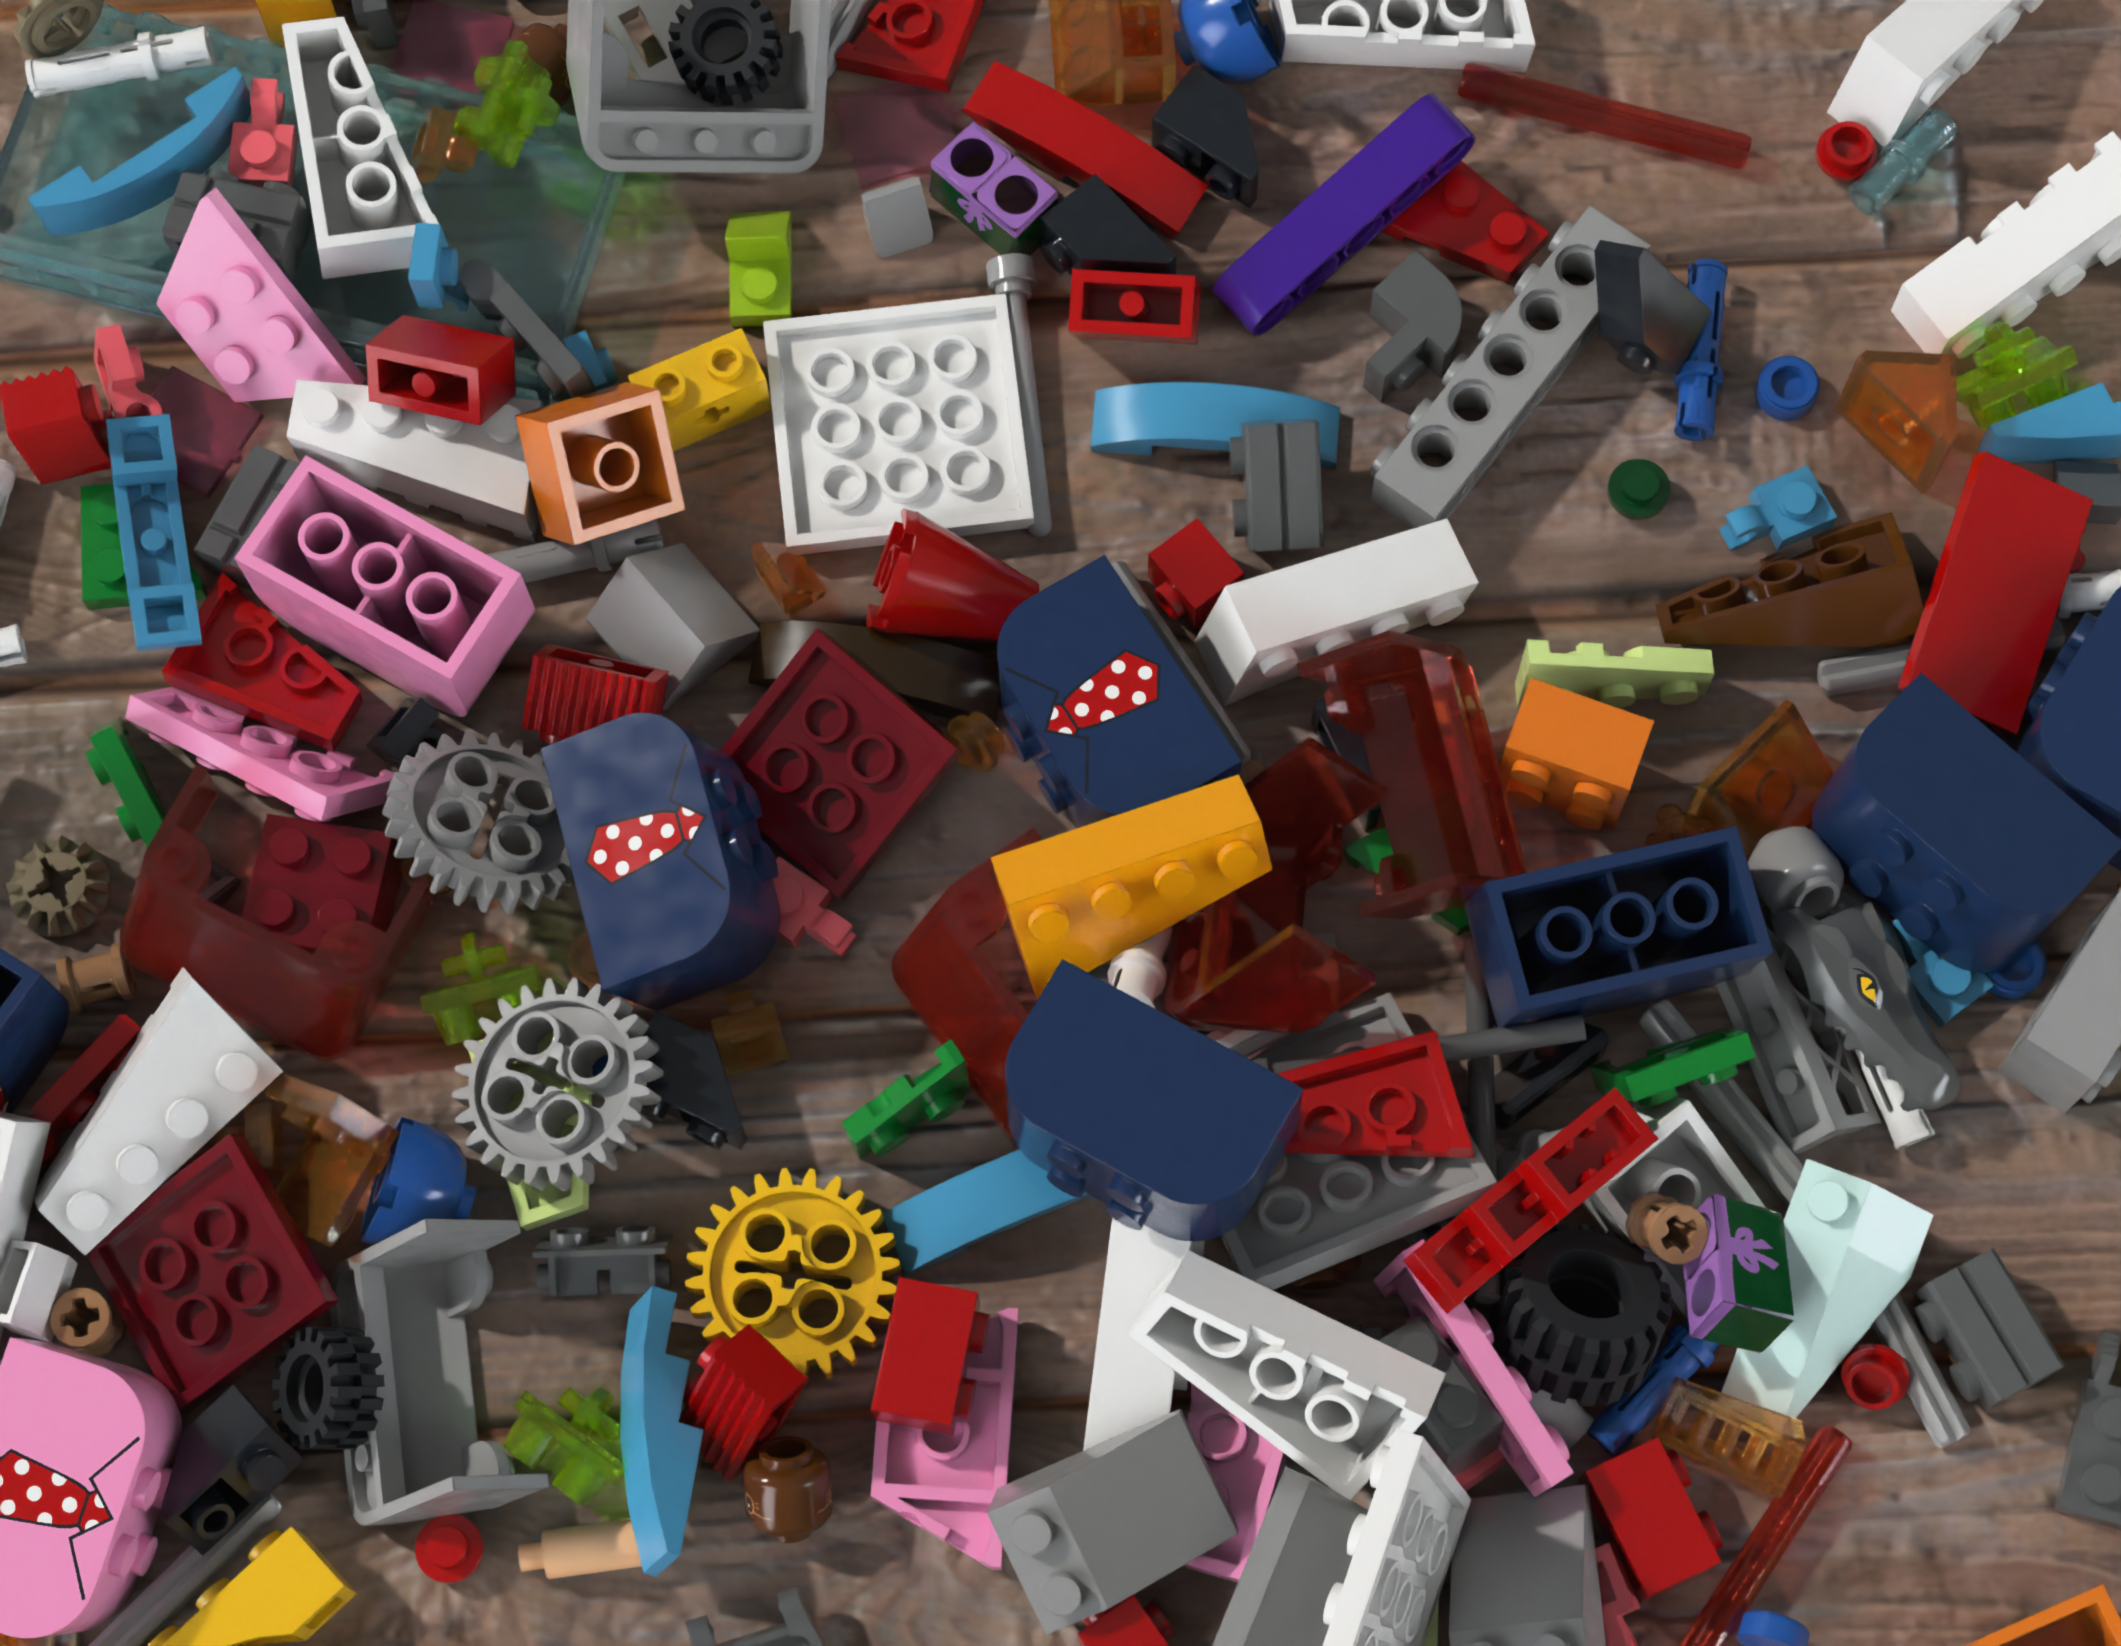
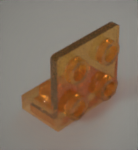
(335, 1160)

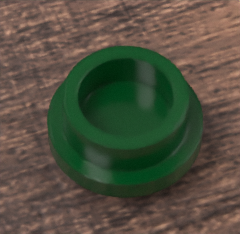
(1638, 489)

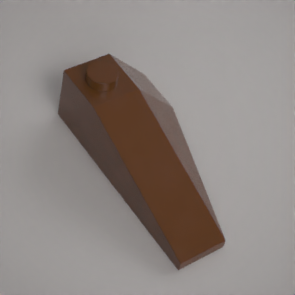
(1841, 593)

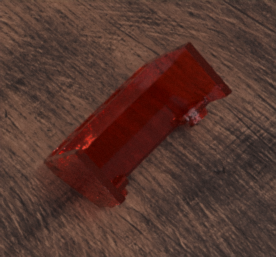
(1439, 765)
(1247, 953)
(260, 979)
(958, 988)

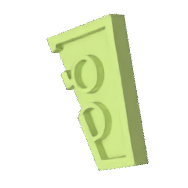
(1642, 672)

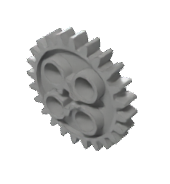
(439, 807)
(529, 1138)

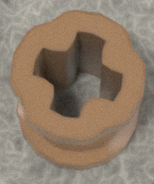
(96, 978)
(1670, 1225)
(74, 1310)

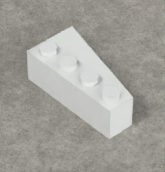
(354, 166)
(418, 454)
(1286, 1369)
(1127, 1379)

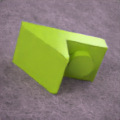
(759, 267)

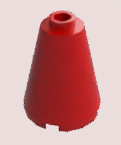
(942, 584)

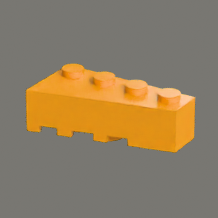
(1128, 876)

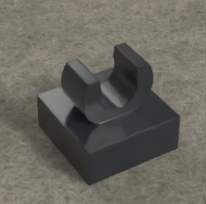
(405, 730)

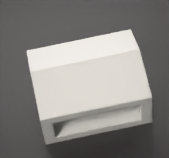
(30, 1285)

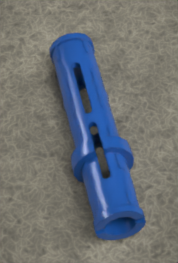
(1701, 371)
(1627, 1417)

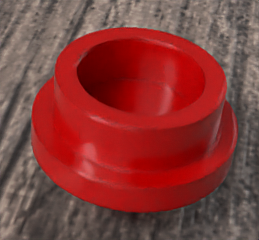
(1846, 151)
(1875, 1376)
(449, 1549)

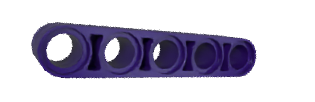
(1343, 214)

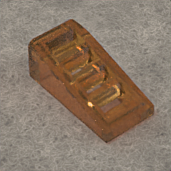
(1745, 1465)

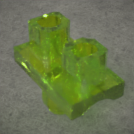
(512, 106)
(2009, 366)
(454, 1004)
(541, 1427)

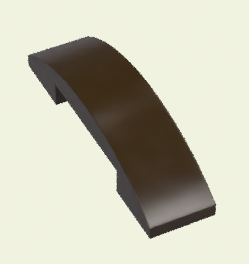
(915, 667)

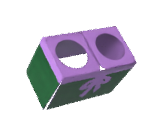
(955, 192)
(1739, 1270)

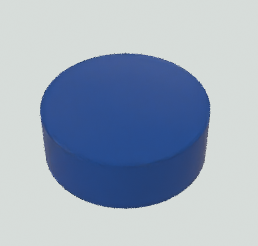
(1787, 388)
(2022, 977)
(1771, 1629)

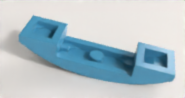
(152, 176)
(1199, 416)
(152, 533)
(971, 1209)

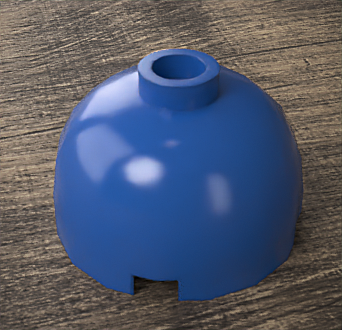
(1226, 39)
(418, 1183)

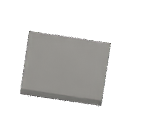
(671, 617)

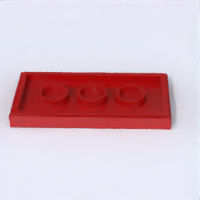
(1997, 590)

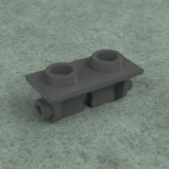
(577, 1258)

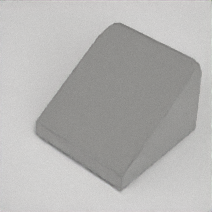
(897, 217)

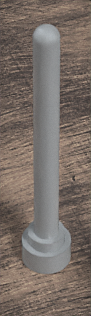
(1017, 277)

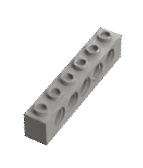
(1428, 494)

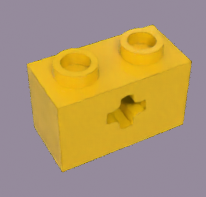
(708, 388)

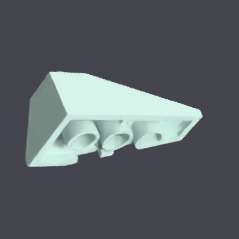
(1846, 1262)

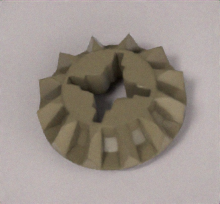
(47, 35)
(86, 892)

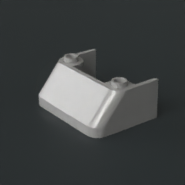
(673, 130)
(413, 1305)
(1291, 1567)

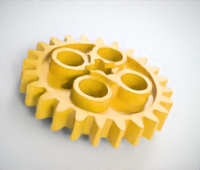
(806, 1217)

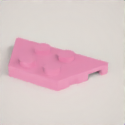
(245, 312)
(949, 1479)

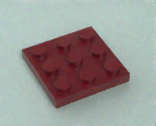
(837, 762)
(211, 1273)

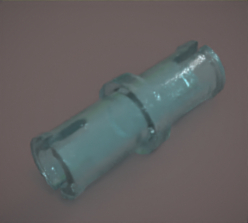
(1903, 161)

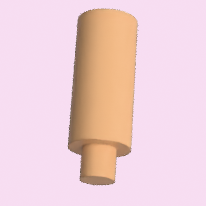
(582, 1550)

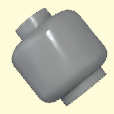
(1796, 871)

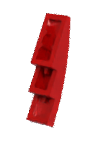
(1079, 142)
(1530, 1200)

